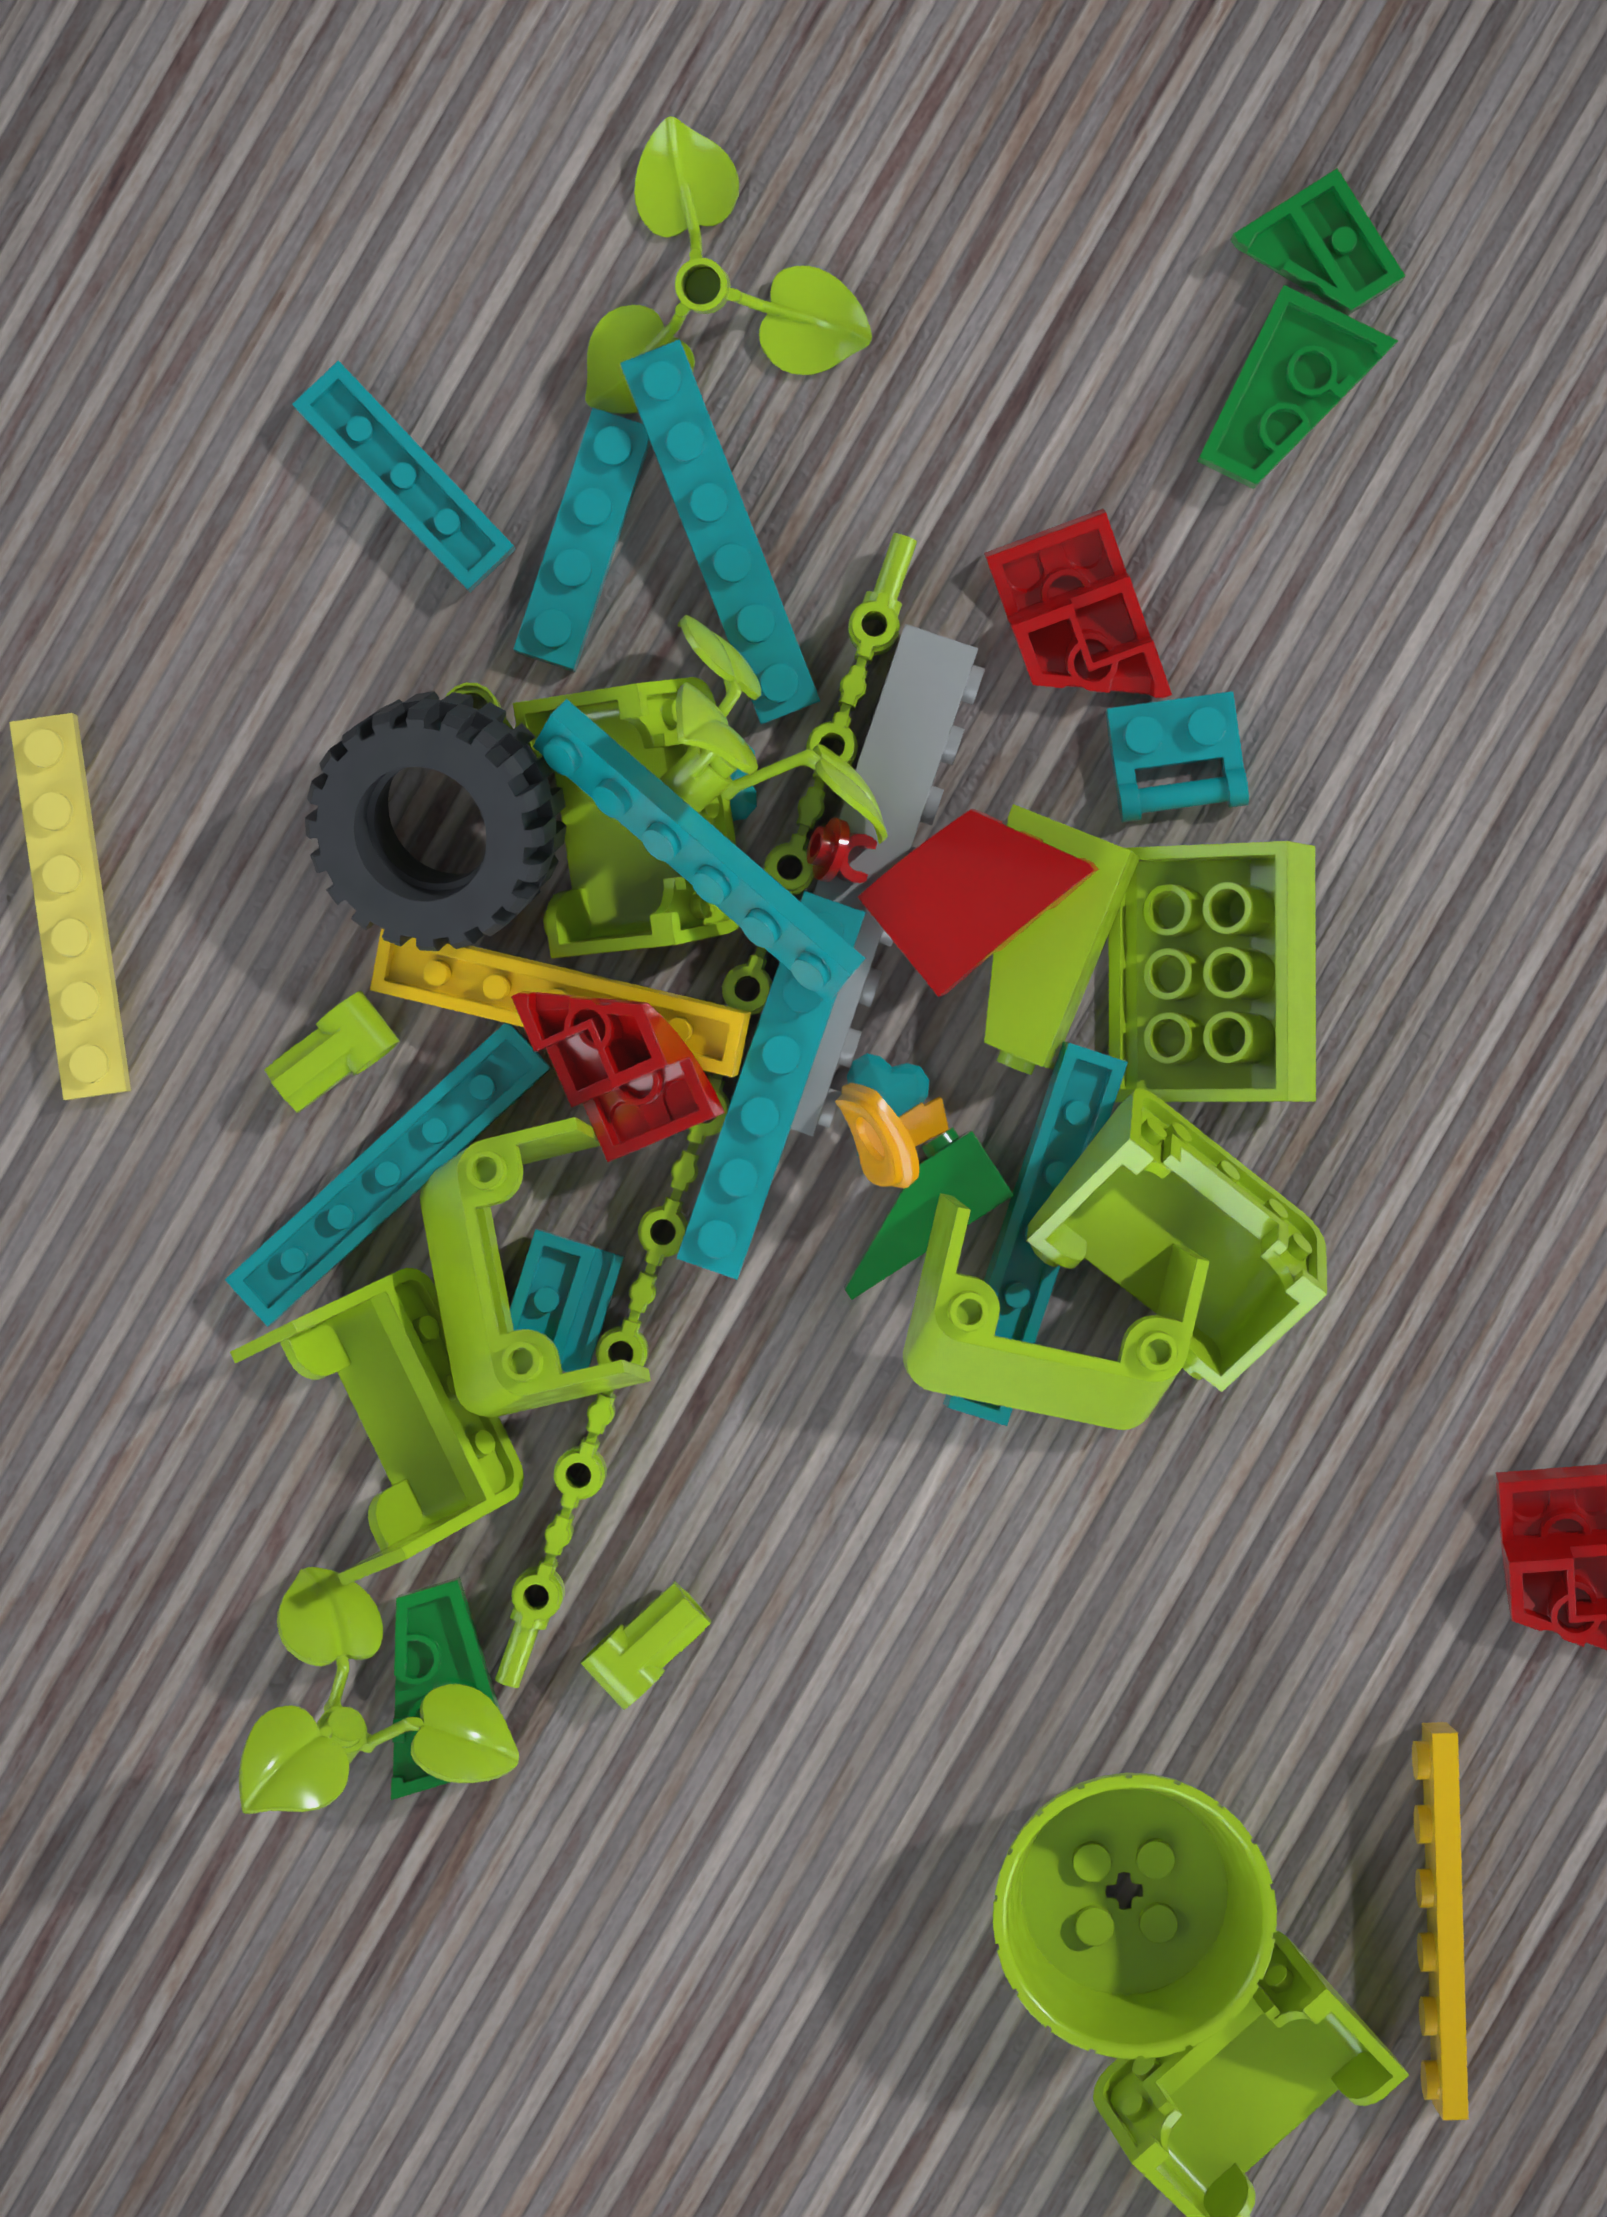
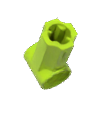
(345, 1043)
(635, 1655)

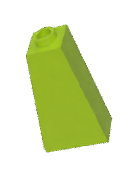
(1048, 966)

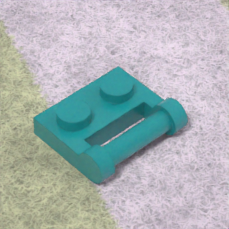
(1174, 735)

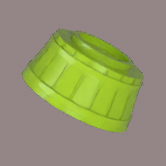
(1144, 1973)

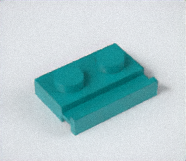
(566, 1295)

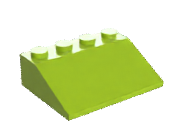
(1216, 973)

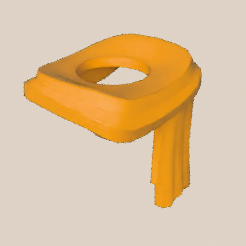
(884, 1139)

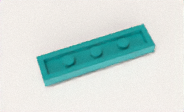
(404, 476)
(583, 540)

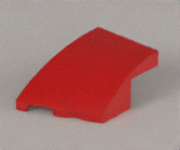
(1077, 610)
(969, 895)
(621, 1065)
(1556, 1549)

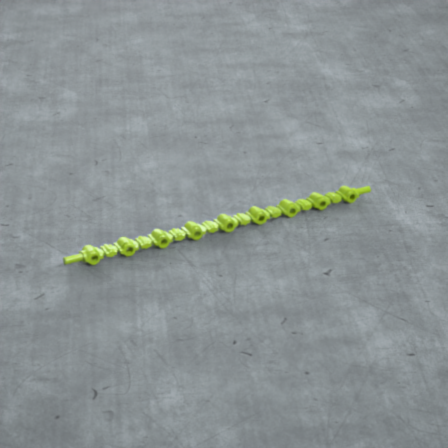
(534, 1615)

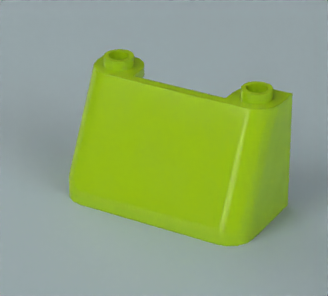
(618, 889)
(1163, 1183)
(1221, 2106)

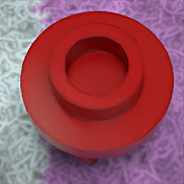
(830, 851)

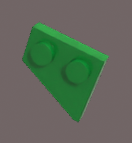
(1323, 245)

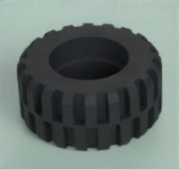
(373, 866)

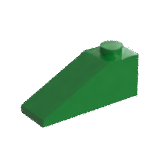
(952, 1167)

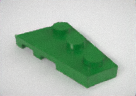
(1289, 383)
(432, 1649)

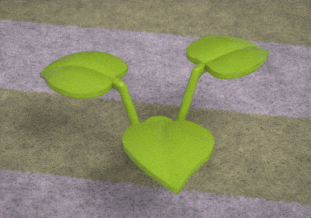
(692, 184)
(720, 750)
(305, 1764)

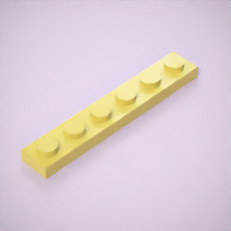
(70, 906)

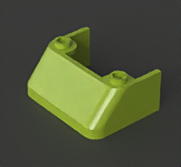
(956, 1350)
(491, 1363)
(398, 1374)

